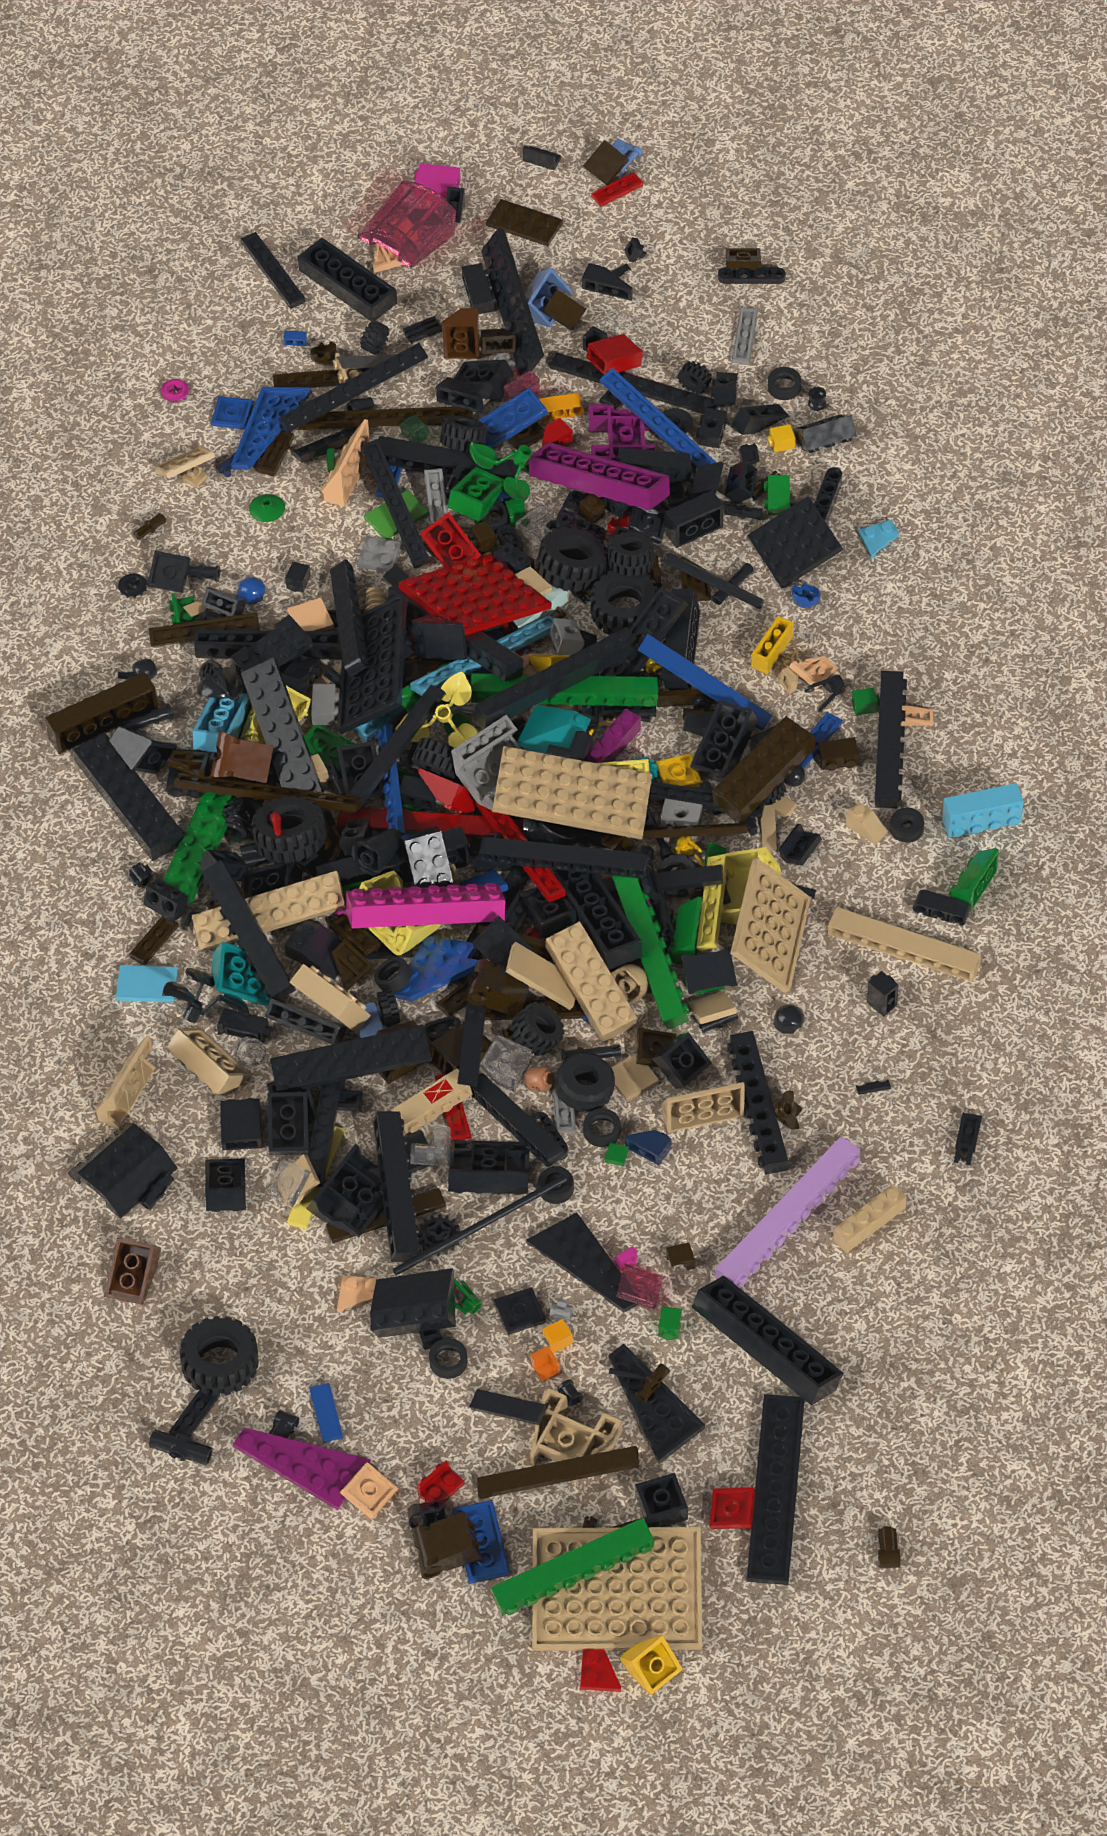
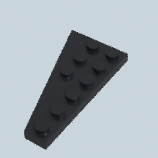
(581, 1255)
(663, 1416)

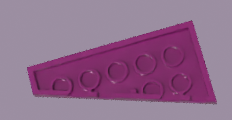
(308, 1466)

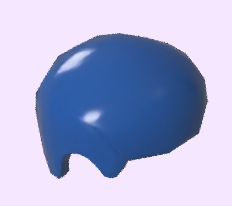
(251, 589)
(806, 595)

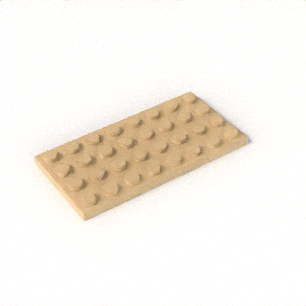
(572, 792)

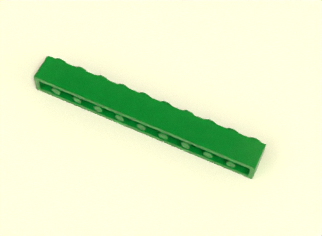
(591, 691)
(654, 959)

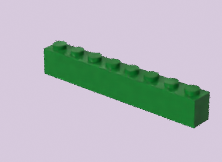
(572, 1567)

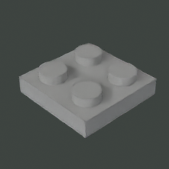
(378, 554)

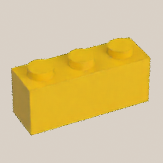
(772, 645)

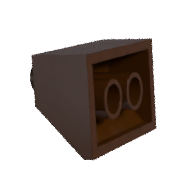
(462, 334)

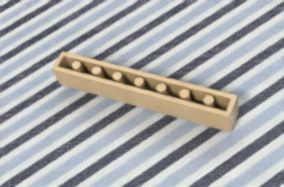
(904, 944)

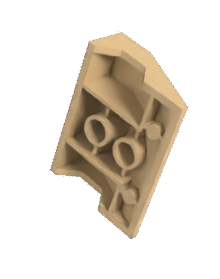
(126, 1086)

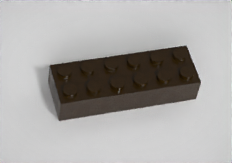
(101, 712)
(763, 769)

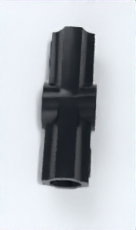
(180, 1447)

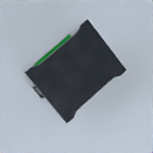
(709, 971)

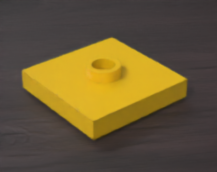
(678, 771)

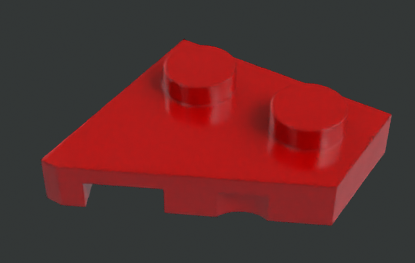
(598, 1672)

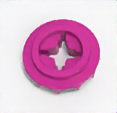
(181, 387)

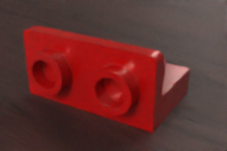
(439, 1484)

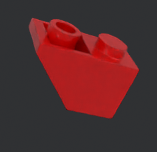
(558, 433)

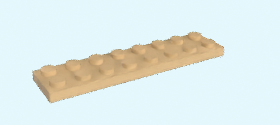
(275, 909)

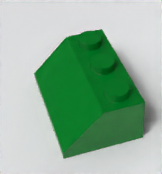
(976, 877)
(686, 930)

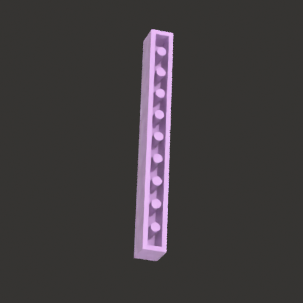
(789, 1212)

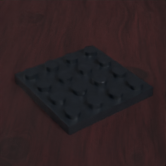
(795, 542)

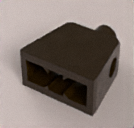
(494, 341)

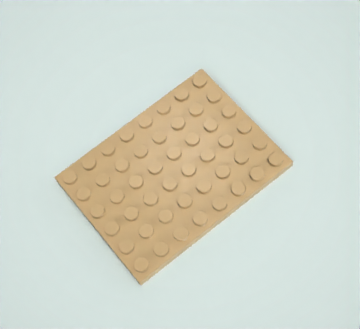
(628, 1603)

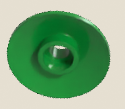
(269, 512)

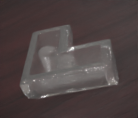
(533, 523)
(436, 1152)

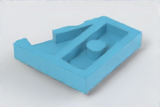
(878, 536)

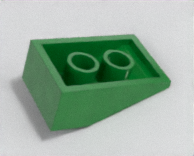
(475, 494)

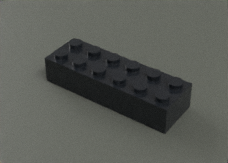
(347, 279)

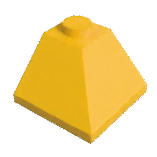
(651, 1663)

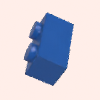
(295, 338)

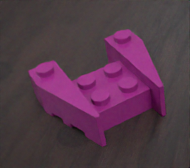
(622, 429)

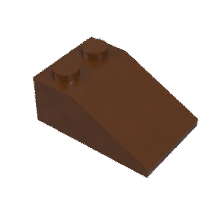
(132, 1270)

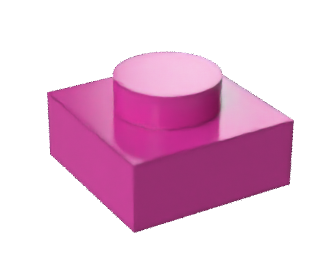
(627, 1257)

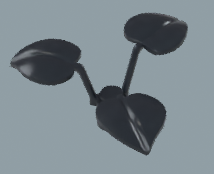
(194, 1007)

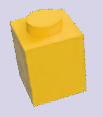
(781, 438)

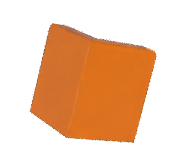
(545, 1363)

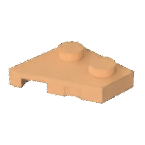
(384, 259)
(814, 669)
(355, 1292)

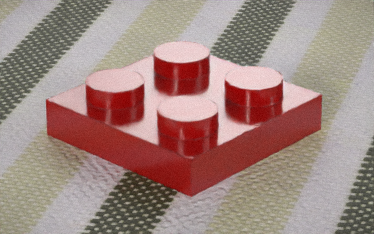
(732, 1508)

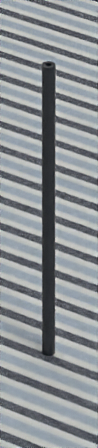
(479, 1225)

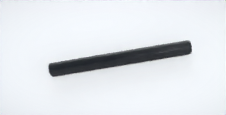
(714, 581)

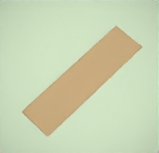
(768, 828)

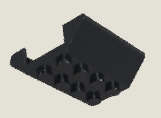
(124, 1168)

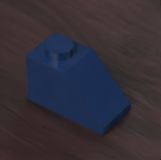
(650, 1145)

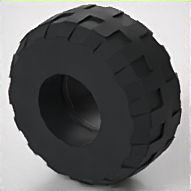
(585, 1096)

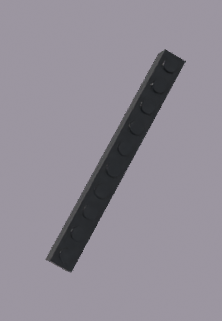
(479, 646)
(556, 678)

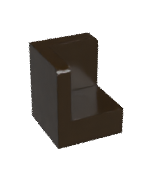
(617, 842)
(681, 1254)

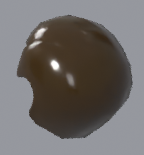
(323, 353)

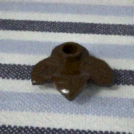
(788, 1110)

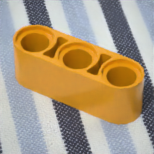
(562, 406)

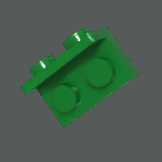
(180, 614)

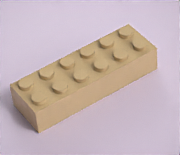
(591, 982)

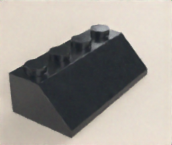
(724, 741)

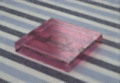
(639, 1286)

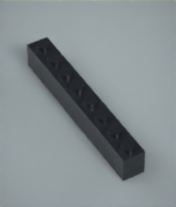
(428, 457)
(889, 739)
(248, 931)
(395, 1186)

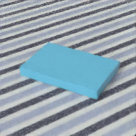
(145, 983)

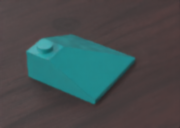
(552, 727)
(235, 975)

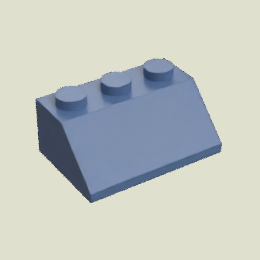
(540, 293)

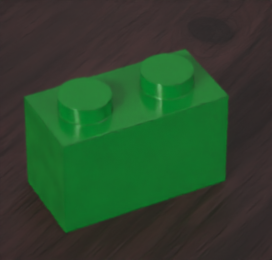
(778, 494)

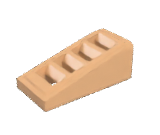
(917, 722)

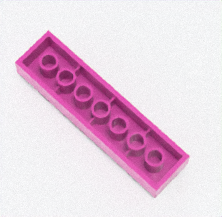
(424, 905)

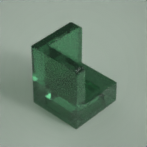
(414, 429)

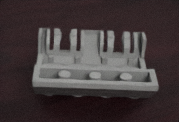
(480, 757)

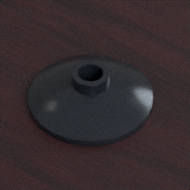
(680, 418)

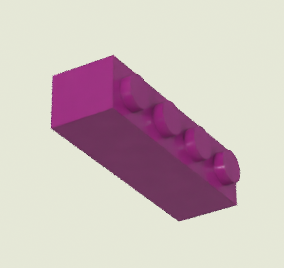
(615, 738)

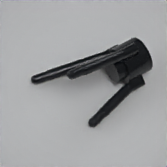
(831, 684)

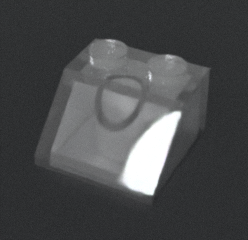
(506, 1062)

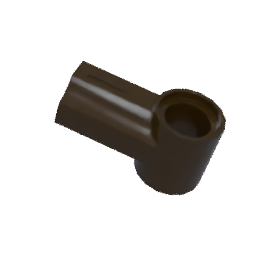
(889, 1553)

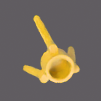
(686, 846)

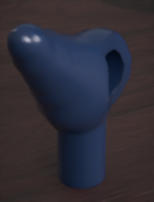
(225, 466)

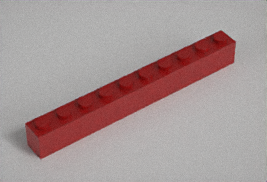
(418, 821)

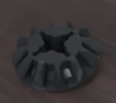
(132, 579)

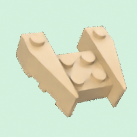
(565, 1439)

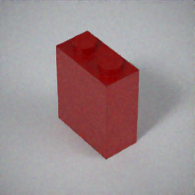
(615, 353)

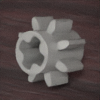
(561, 1310)

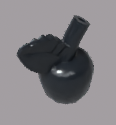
(140, 667)

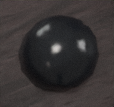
(788, 1018)

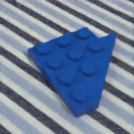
(436, 965)

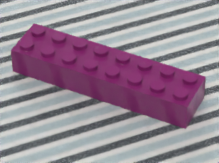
(599, 476)

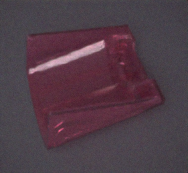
(411, 223)

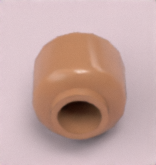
(539, 1079)

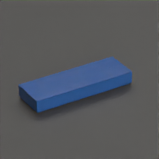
(326, 1412)

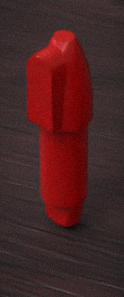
(276, 822)

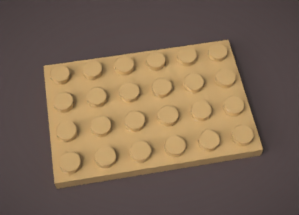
(770, 925)

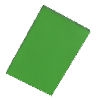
(382, 521)

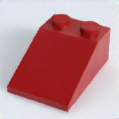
(449, 542)
(450, 793)

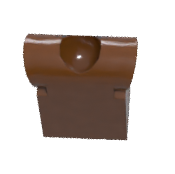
(241, 759)

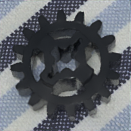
(429, 1232)

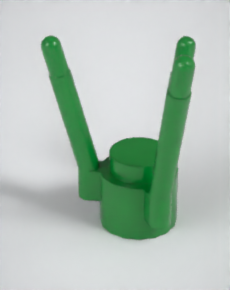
(470, 1301)

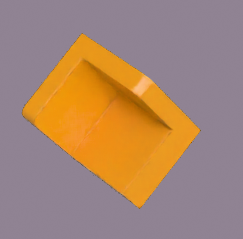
(558, 1335)

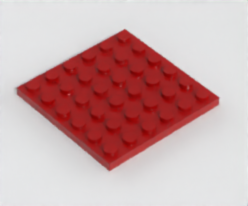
(475, 593)

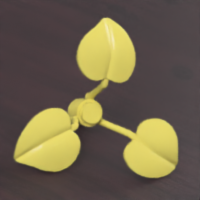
(457, 692)

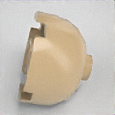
(630, 978)

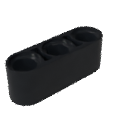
(941, 906)

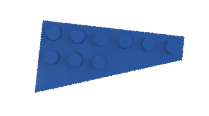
(264, 423)

